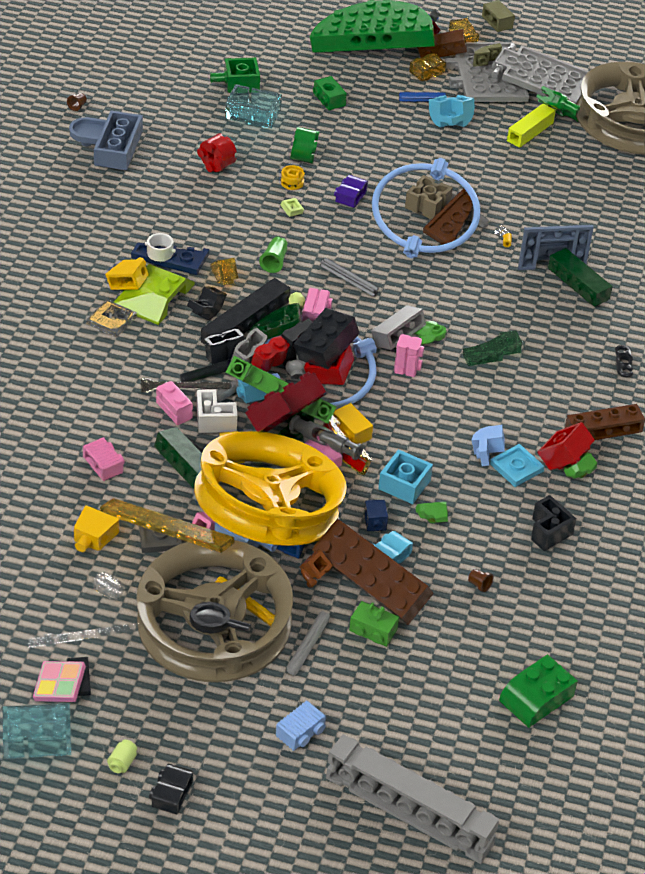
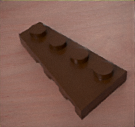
(450, 220)

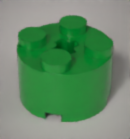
(304, 145)

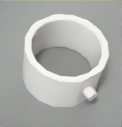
(160, 239)

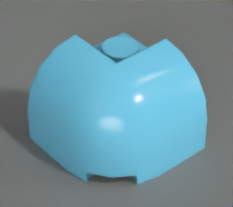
(451, 110)

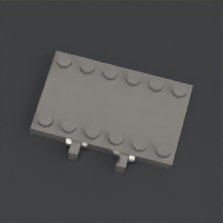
(478, 81)

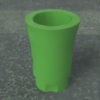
(274, 255)

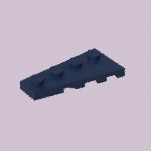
(184, 260)

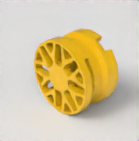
(292, 176)

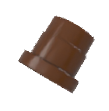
(76, 101)
(481, 579)

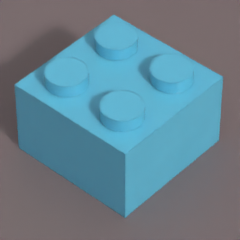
(405, 476)

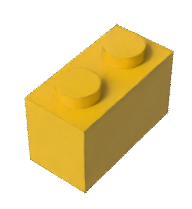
(354, 424)

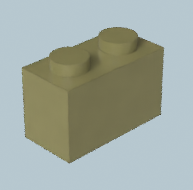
(498, 15)

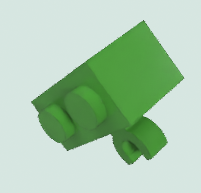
(374, 623)

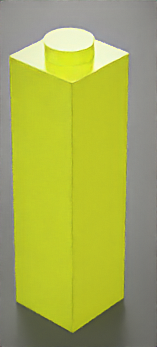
(531, 125)

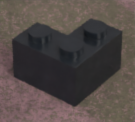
(552, 523)

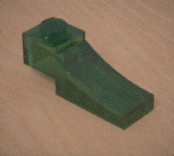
(493, 350)

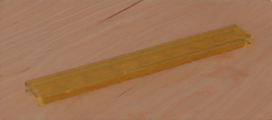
(168, 525)

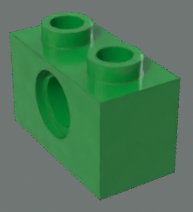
(329, 93)

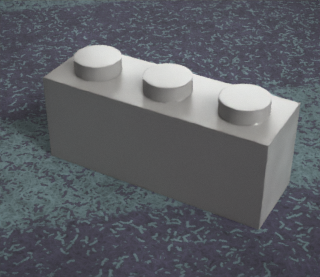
(405, 322)

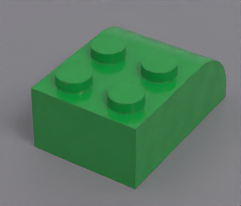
(538, 690)

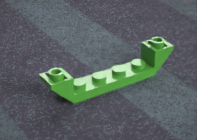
(266, 382)

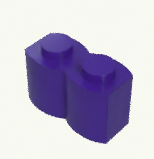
(351, 191)

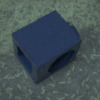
(375, 515)

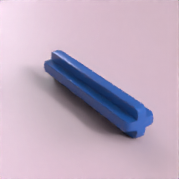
(418, 96)

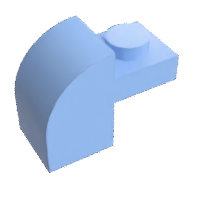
(488, 441)

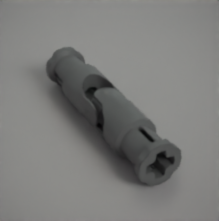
(336, 441)

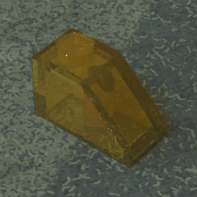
(225, 271)

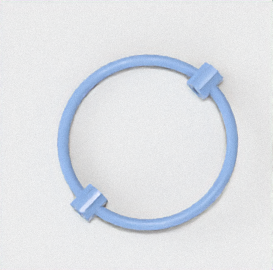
(414, 243)
(361, 349)

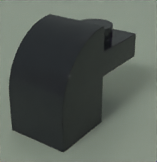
(209, 303)

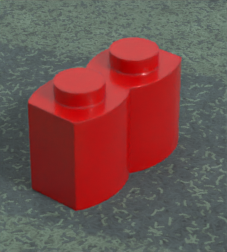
(270, 354)

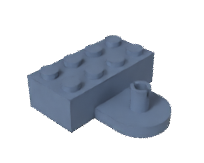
(113, 137)

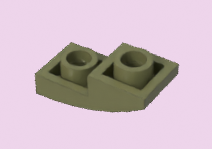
(486, 54)

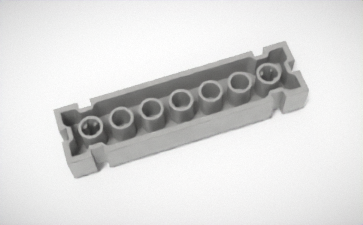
(412, 798)

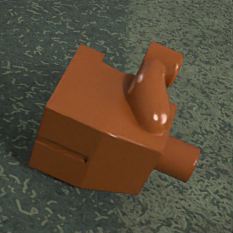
(316, 567)

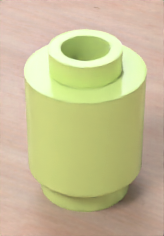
(122, 756)

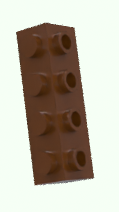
(610, 421)

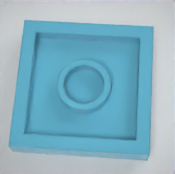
(517, 465)

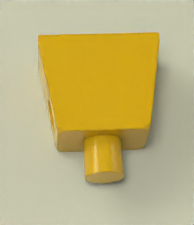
(127, 275)
(94, 529)

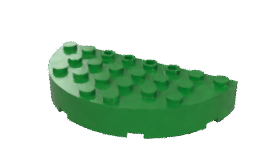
(374, 26)

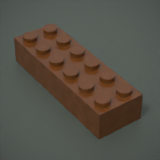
(374, 572)

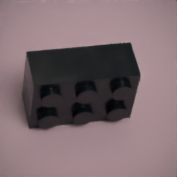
(326, 338)

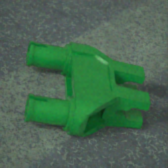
(558, 102)

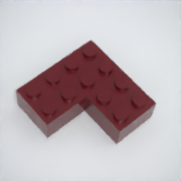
(281, 406)

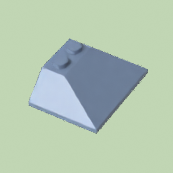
(541, 242)

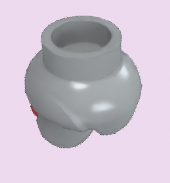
(295, 368)

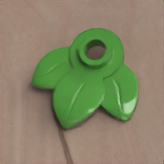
(431, 332)

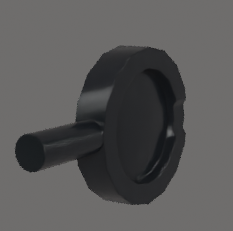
(214, 618)

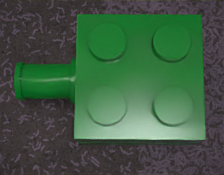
(240, 72)

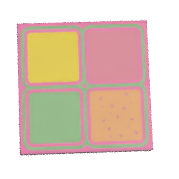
(59, 681)

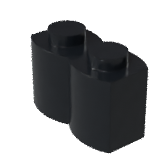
(222, 346)
(171, 788)

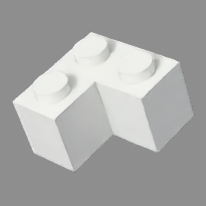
(215, 416)

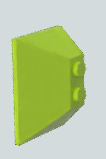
(154, 294)

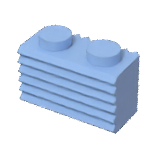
(300, 726)

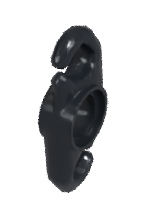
(625, 356)

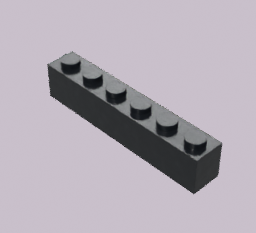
(250, 309)

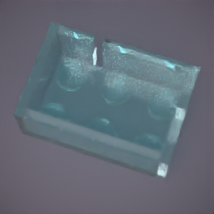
(261, 111)
(44, 726)

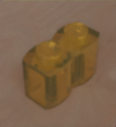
(427, 67)

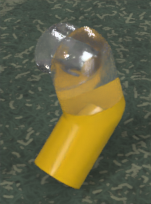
(507, 236)

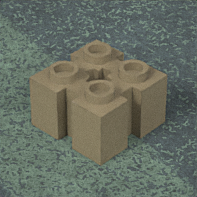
(428, 197)

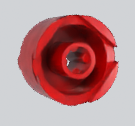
(217, 153)

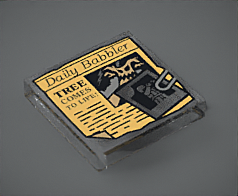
(111, 318)

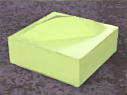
(292, 207)

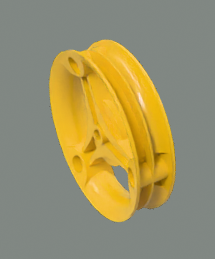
(269, 487)

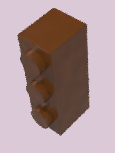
(446, 44)

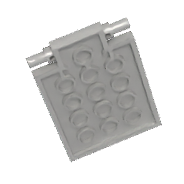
(534, 69)

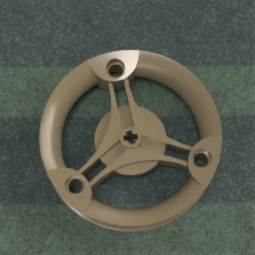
(629, 106)
(230, 659)

